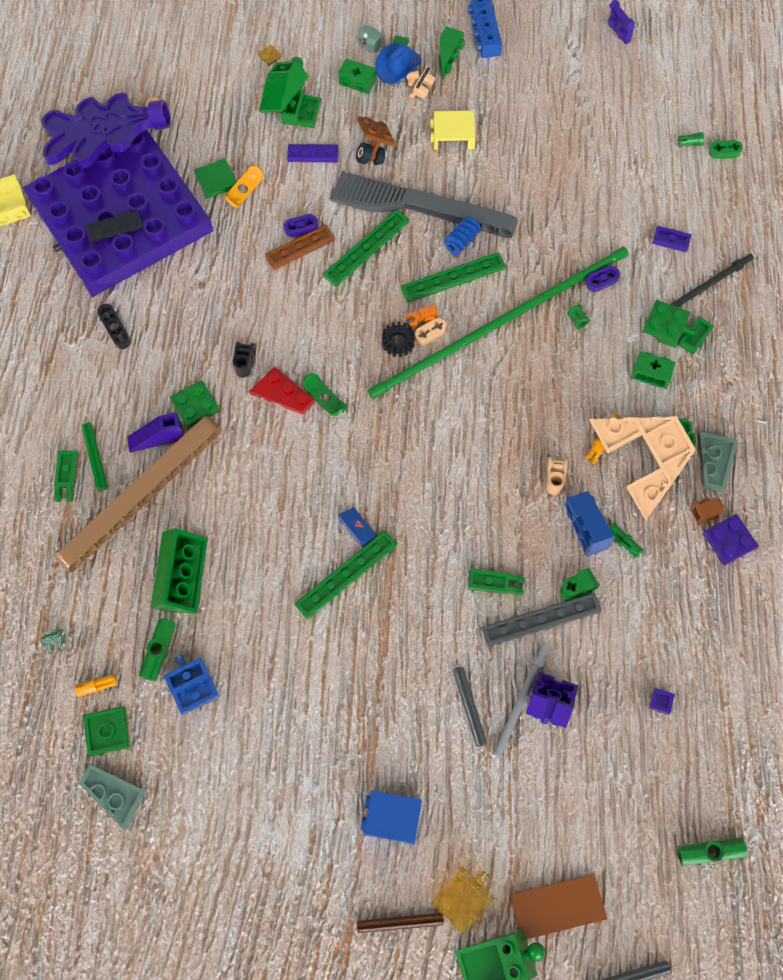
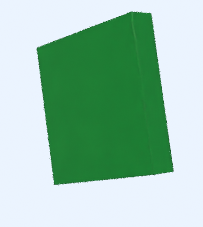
(215, 178)
(106, 731)

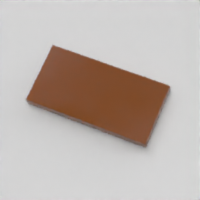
(558, 906)

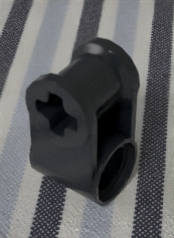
(243, 355)

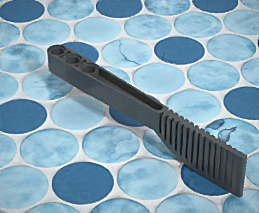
(384, 197)

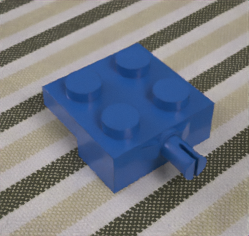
(191, 684)

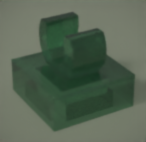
(53, 638)

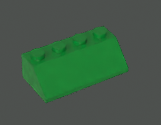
(179, 572)

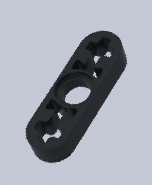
(114, 319)

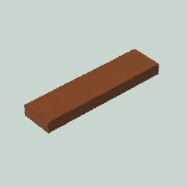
(299, 247)

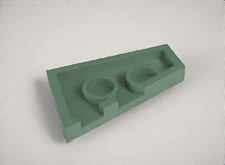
(717, 460)

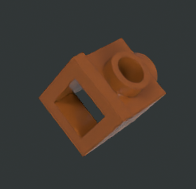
(707, 510)

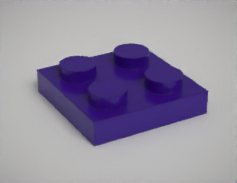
(730, 539)

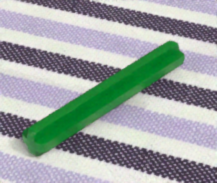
(94, 457)

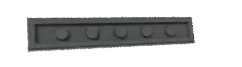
(541, 619)

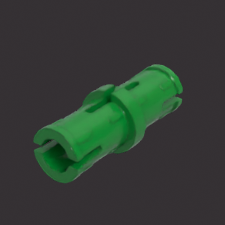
(626, 541)

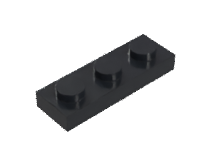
(114, 226)

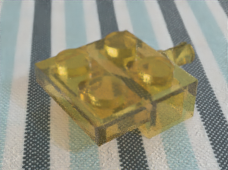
(463, 899)

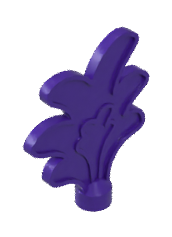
(100, 127)

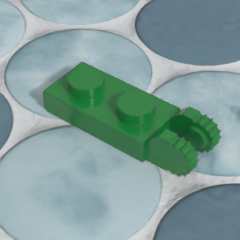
(65, 474)
(494, 582)

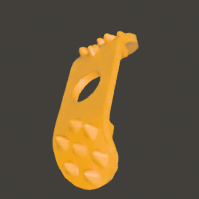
(250, 179)

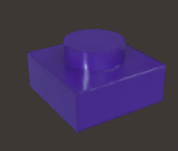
(661, 701)

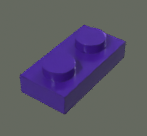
(671, 239)

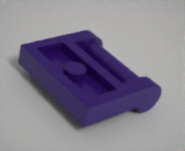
(621, 22)

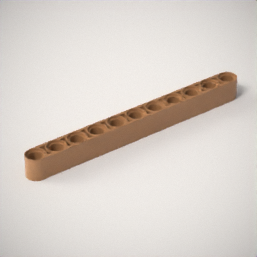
(138, 494)

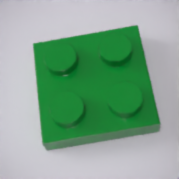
(194, 403)

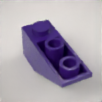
(158, 432)

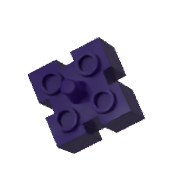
(552, 700)

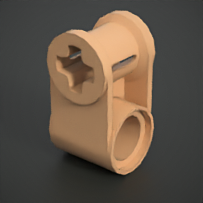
(556, 471)

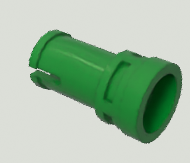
(696, 139)

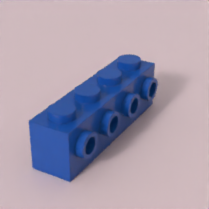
(486, 28)

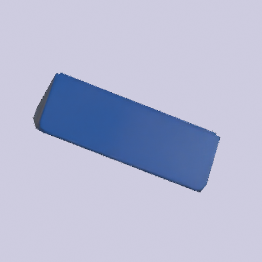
(357, 526)

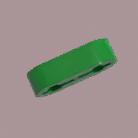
(725, 149)

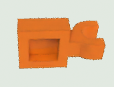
(423, 315)

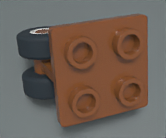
(378, 133)

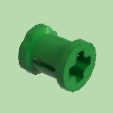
(579, 322)

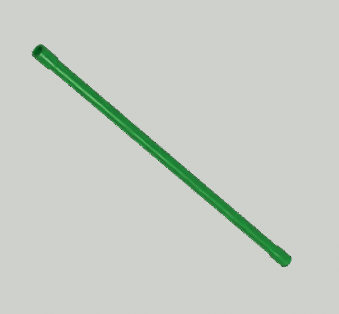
(382, 387)

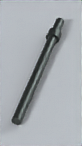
(735, 266)

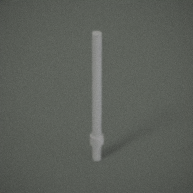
(537, 664)

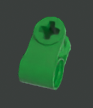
(581, 583)

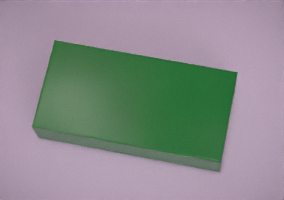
(692, 343)

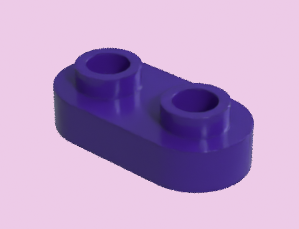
(300, 225)
(601, 278)

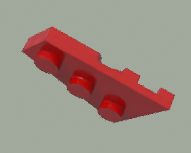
(283, 391)

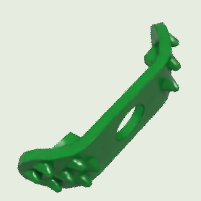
(316, 388)

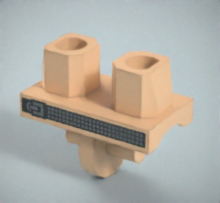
(414, 79)

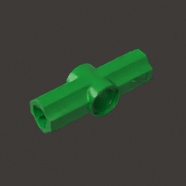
(161, 637)
(725, 850)

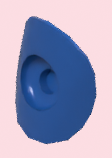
(396, 62)

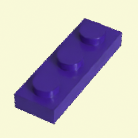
(313, 153)

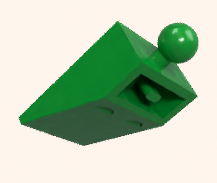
(282, 85)
(501, 958)

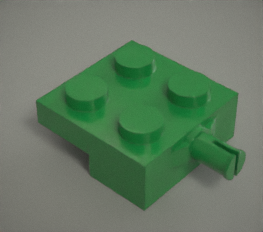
(302, 110)
(668, 323)

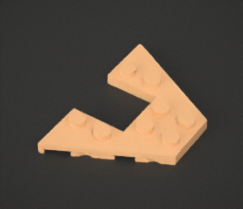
(665, 441)

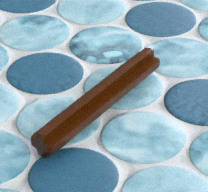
(397, 923)

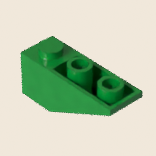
(449, 46)

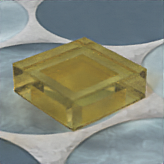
(269, 55)

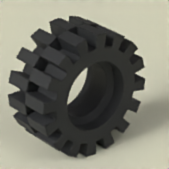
(394, 330)

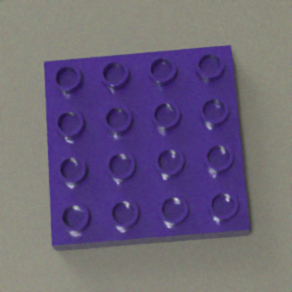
(112, 187)

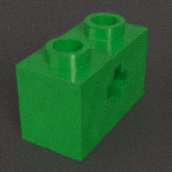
(357, 76)
(659, 375)

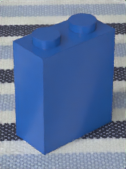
(391, 817)

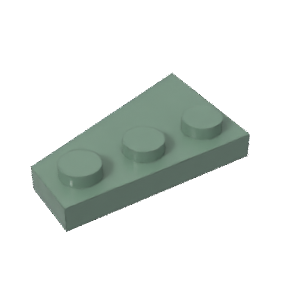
(113, 794)

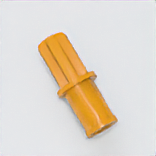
(95, 685)

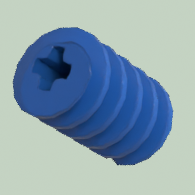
(462, 235)

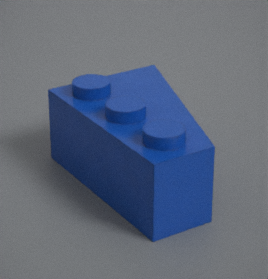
(588, 523)

